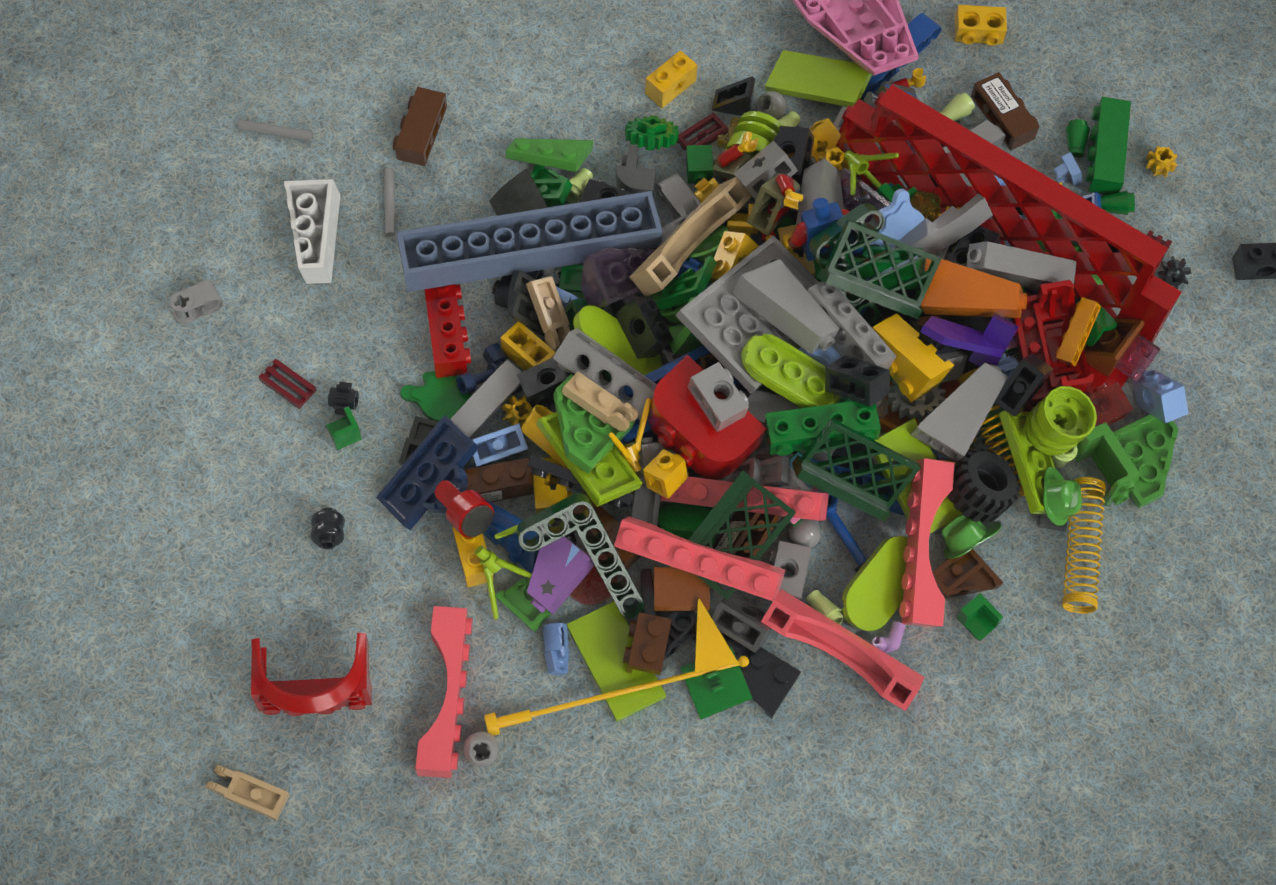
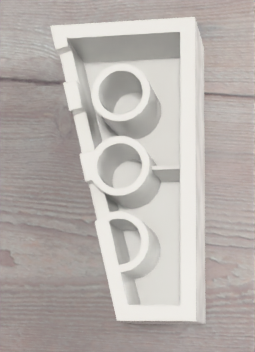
(315, 228)

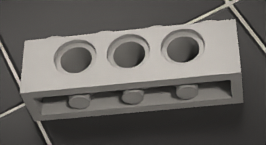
(855, 334)
(601, 359)

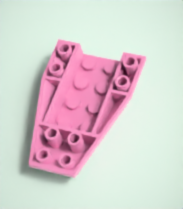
(864, 30)

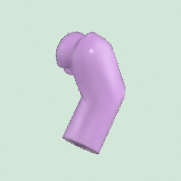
(892, 641)

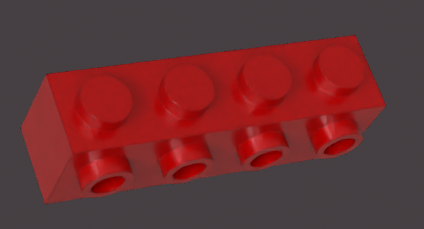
(446, 330)

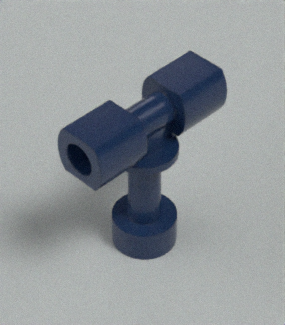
(495, 358)

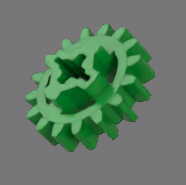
(651, 132)

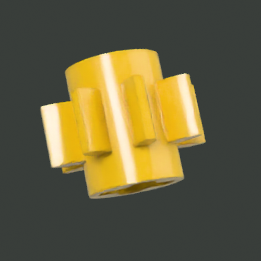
(836, 158)
(1161, 161)
(705, 188)
(511, 414)

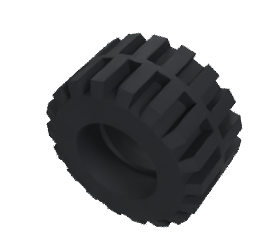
(983, 486)

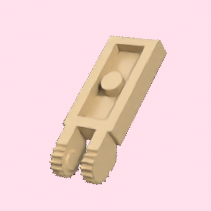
(549, 310)
(599, 402)
(250, 792)

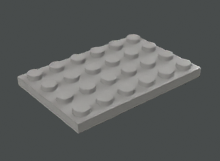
(726, 322)

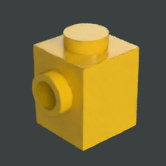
(665, 473)

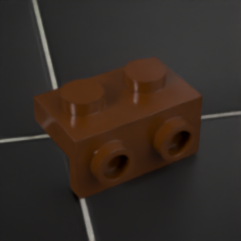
(648, 643)

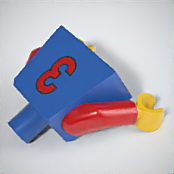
(812, 223)

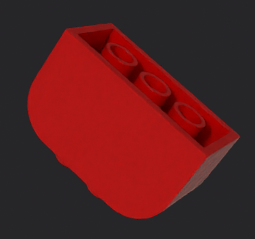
(689, 433)

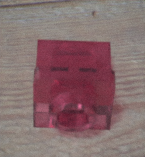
(1137, 358)

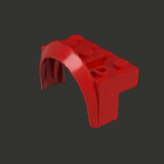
(1051, 303)
(311, 695)

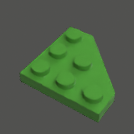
(583, 434)
(1150, 448)

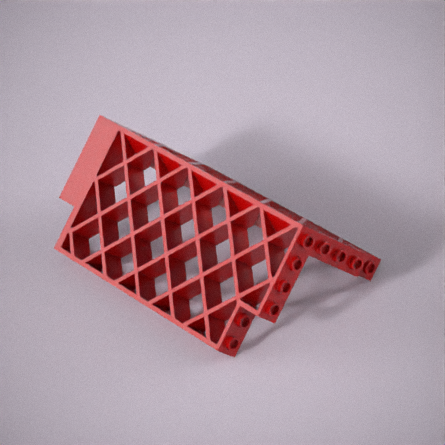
(1026, 188)

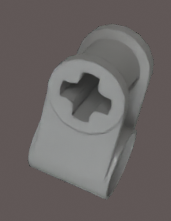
(196, 300)

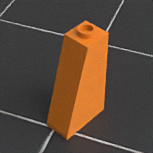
(971, 293)

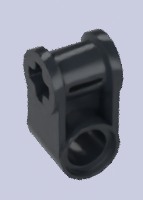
(677, 634)

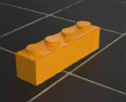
(1078, 331)

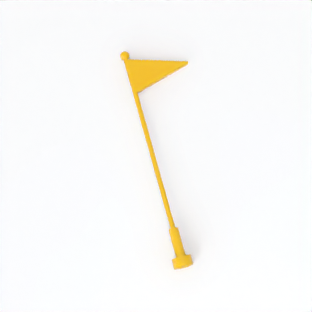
(710, 656)

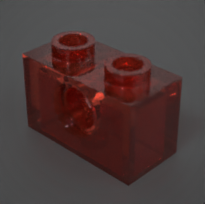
(1113, 403)

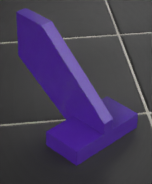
(986, 346)

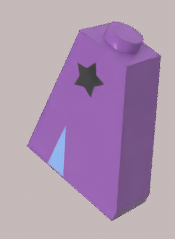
(557, 573)

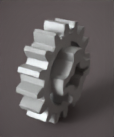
(917, 409)

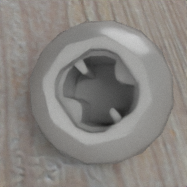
(772, 104)
(804, 533)
(479, 744)

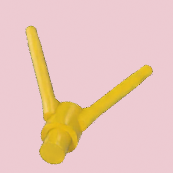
(630, 450)

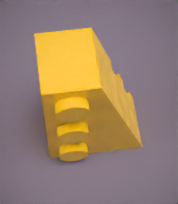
(916, 365)

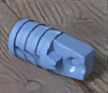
(556, 648)

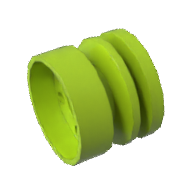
(762, 127)
(1060, 420)

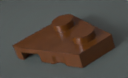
(965, 576)

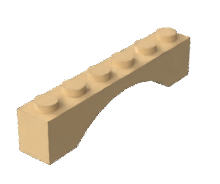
(671, 254)

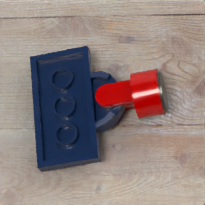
(437, 482)

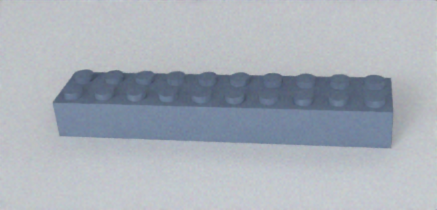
(526, 240)

